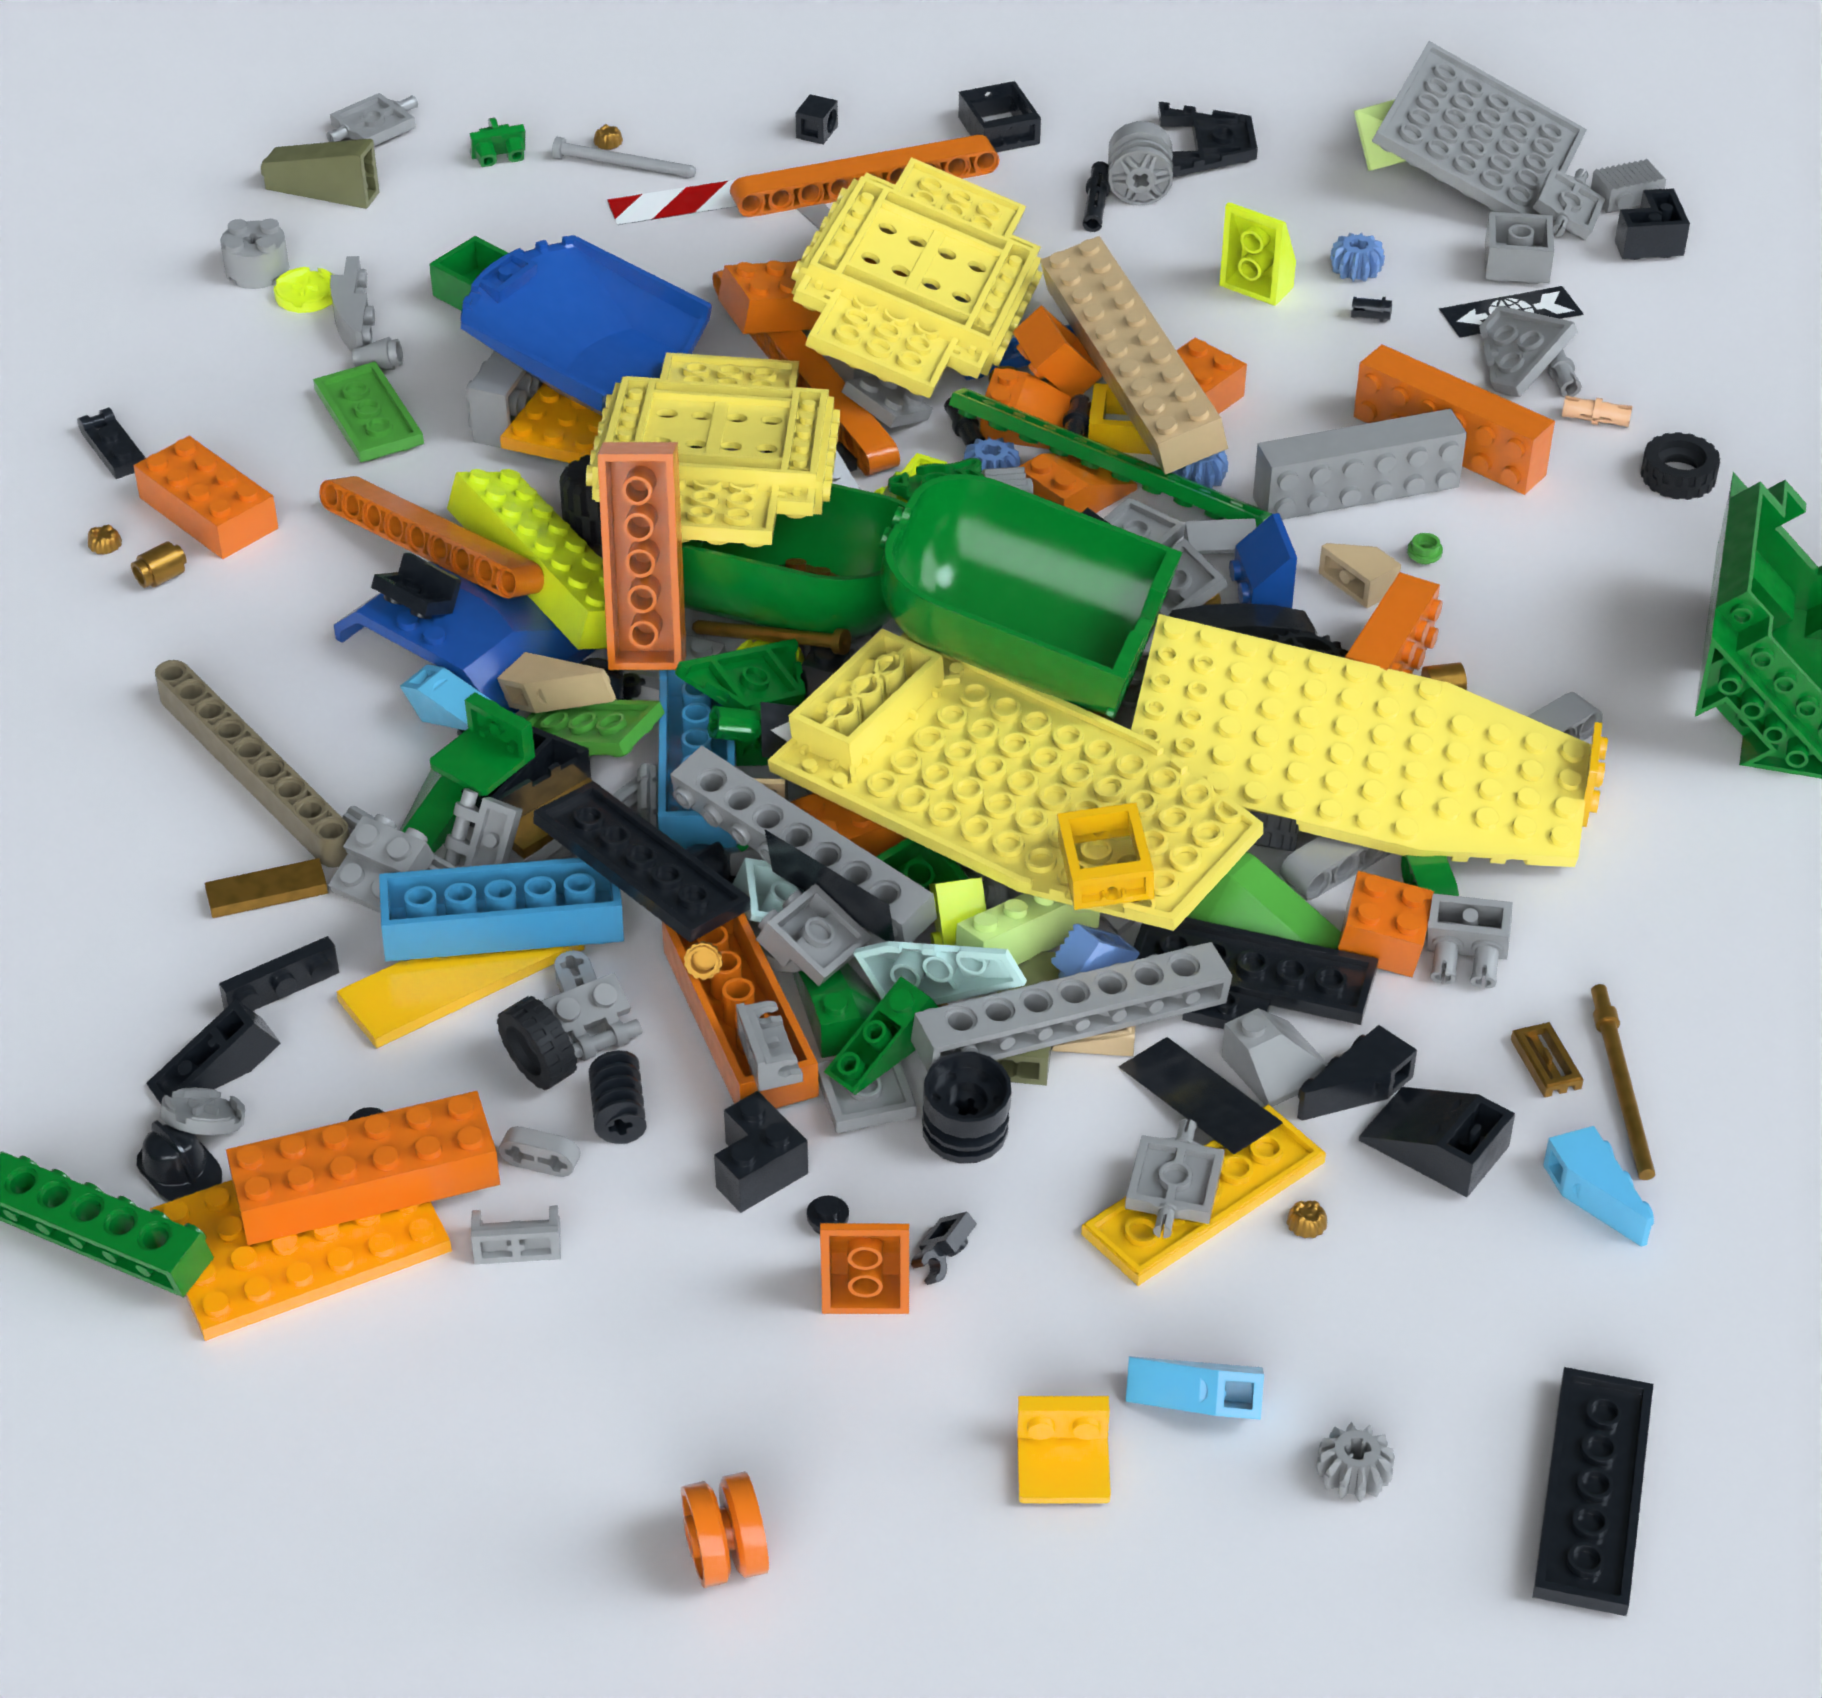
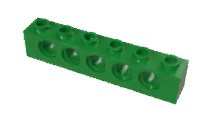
(101, 1225)

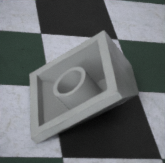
(1270, 1055)

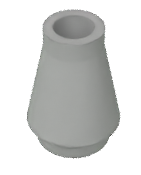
(385, 352)

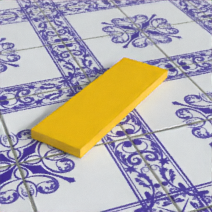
(429, 988)
(1244, 1184)

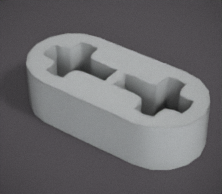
(577, 961)
(539, 1151)

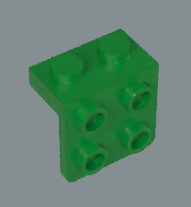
(489, 749)

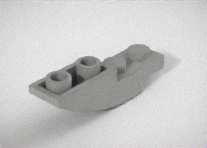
(350, 305)

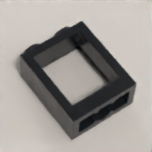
(1005, 133)

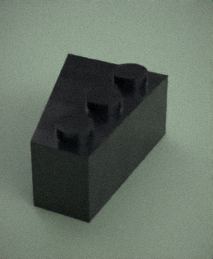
(552, 771)

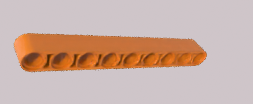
(823, 181)
(432, 537)

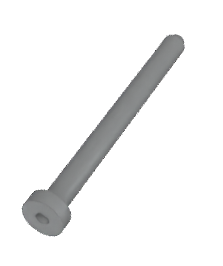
(562, 148)

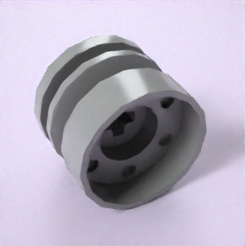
(1140, 163)

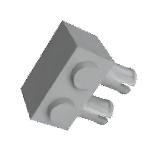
(1468, 928)

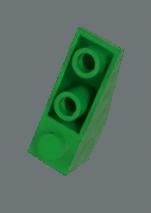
(881, 1039)

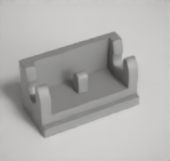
(1217, 535)
(767, 1046)
(515, 1239)

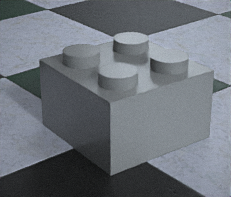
(1519, 247)

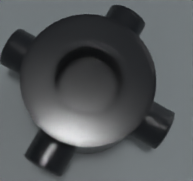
(633, 685)

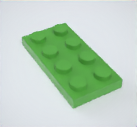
(368, 412)
(602, 727)

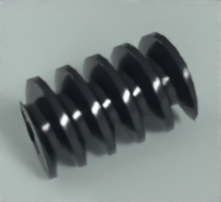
(617, 1097)

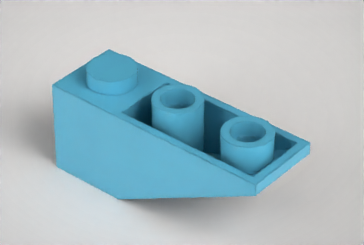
(439, 696)
(1591, 1178)
(1196, 1387)

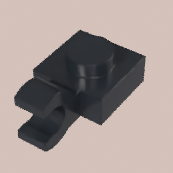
(944, 1239)

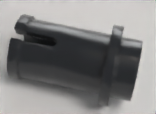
(1372, 308)

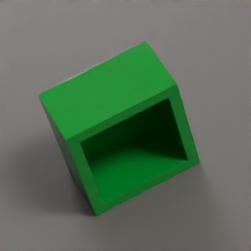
(458, 269)

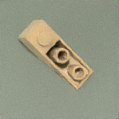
(552, 684)

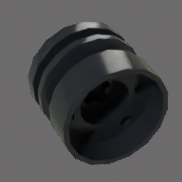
(966, 1107)

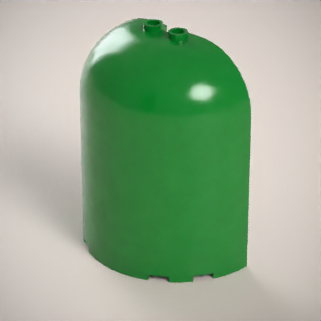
(1024, 588)
(754, 589)

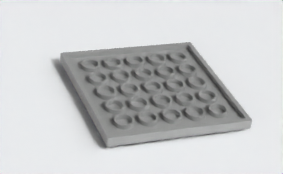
(1477, 132)

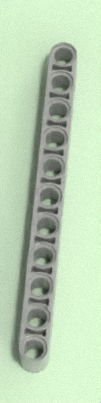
(1330, 862)

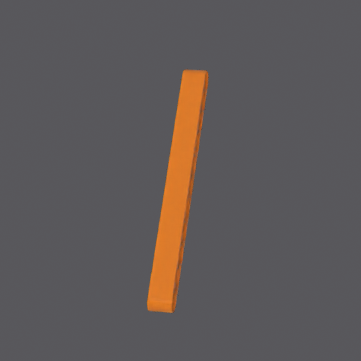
(858, 427)

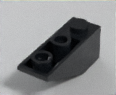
(1363, 1075)

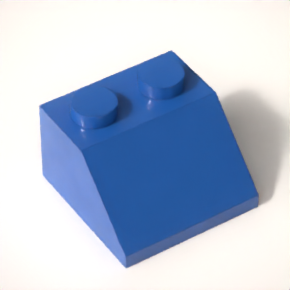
(1265, 565)

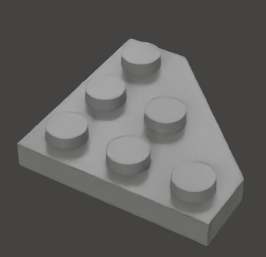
(1521, 346)

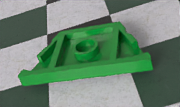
(748, 675)

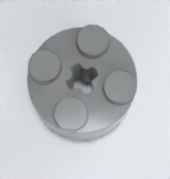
(254, 252)

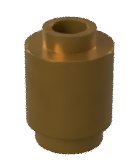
(159, 564)

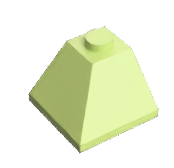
(1368, 123)

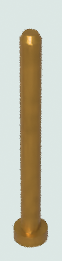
(838, 641)

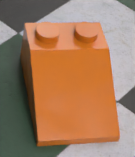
(1028, 395)
(1073, 484)
(864, 1268)

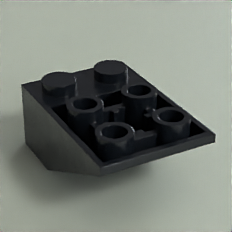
(1442, 1135)

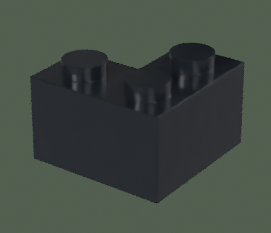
(1653, 229)
(761, 1153)

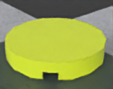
(303, 290)

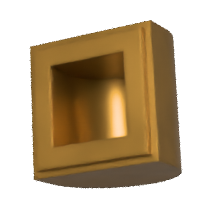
(1451, 673)

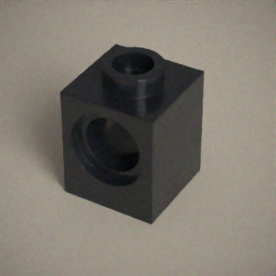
(816, 119)

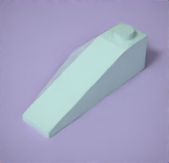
(939, 970)

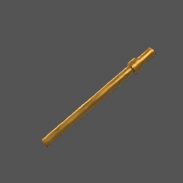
(1607, 1023)

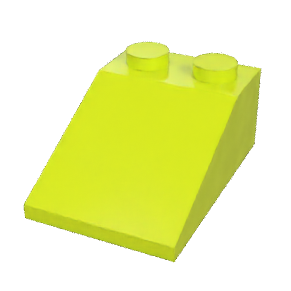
(1256, 255)

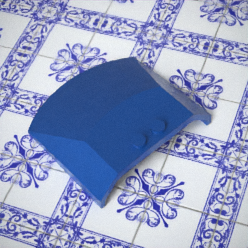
(581, 317)
(473, 641)

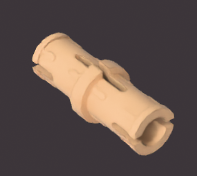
(1597, 411)

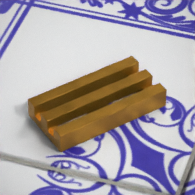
(1539, 1060)

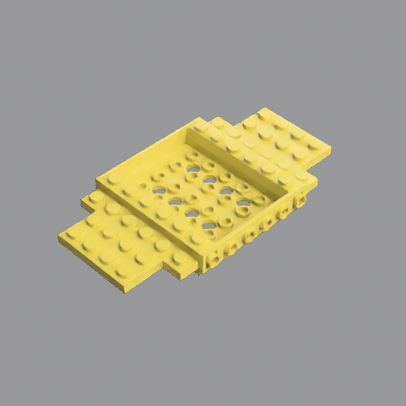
(938, 235)
(735, 406)

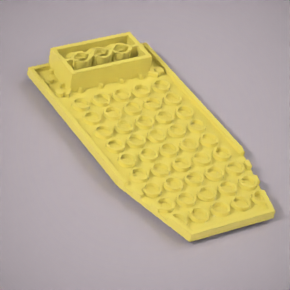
(1362, 749)
(989, 765)

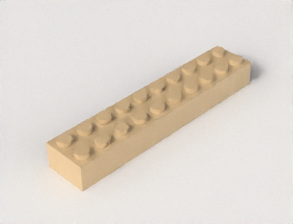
(1134, 355)

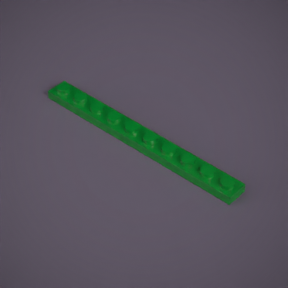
(1096, 455)

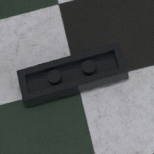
(282, 975)

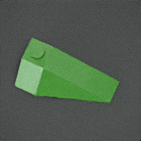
(1263, 903)

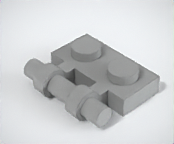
(492, 835)
(592, 1005)

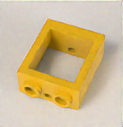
(1112, 433)
(1090, 885)

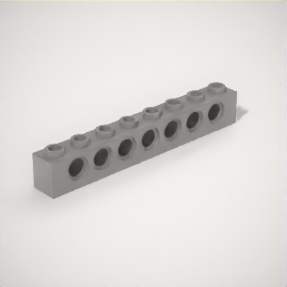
(748, 808)
(1075, 1006)

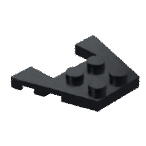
(1218, 138)

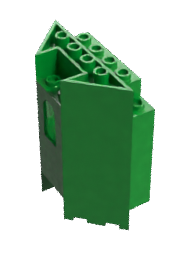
(1765, 633)

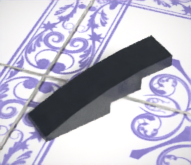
(1248, 619)

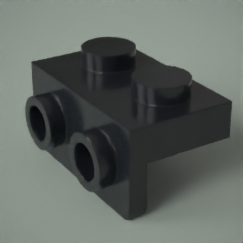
(419, 587)

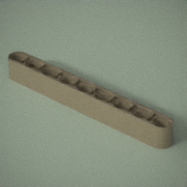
(253, 762)

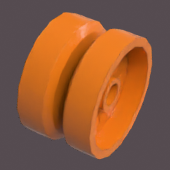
(731, 1528)

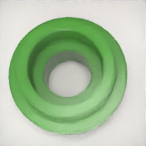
(1425, 548)

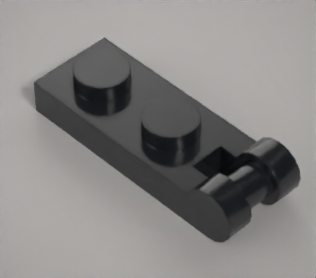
(110, 442)

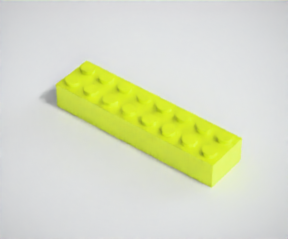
(517, 518)

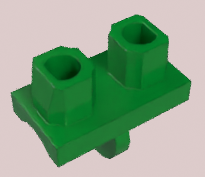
(496, 141)

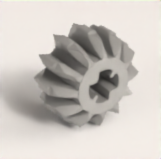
(1355, 1462)

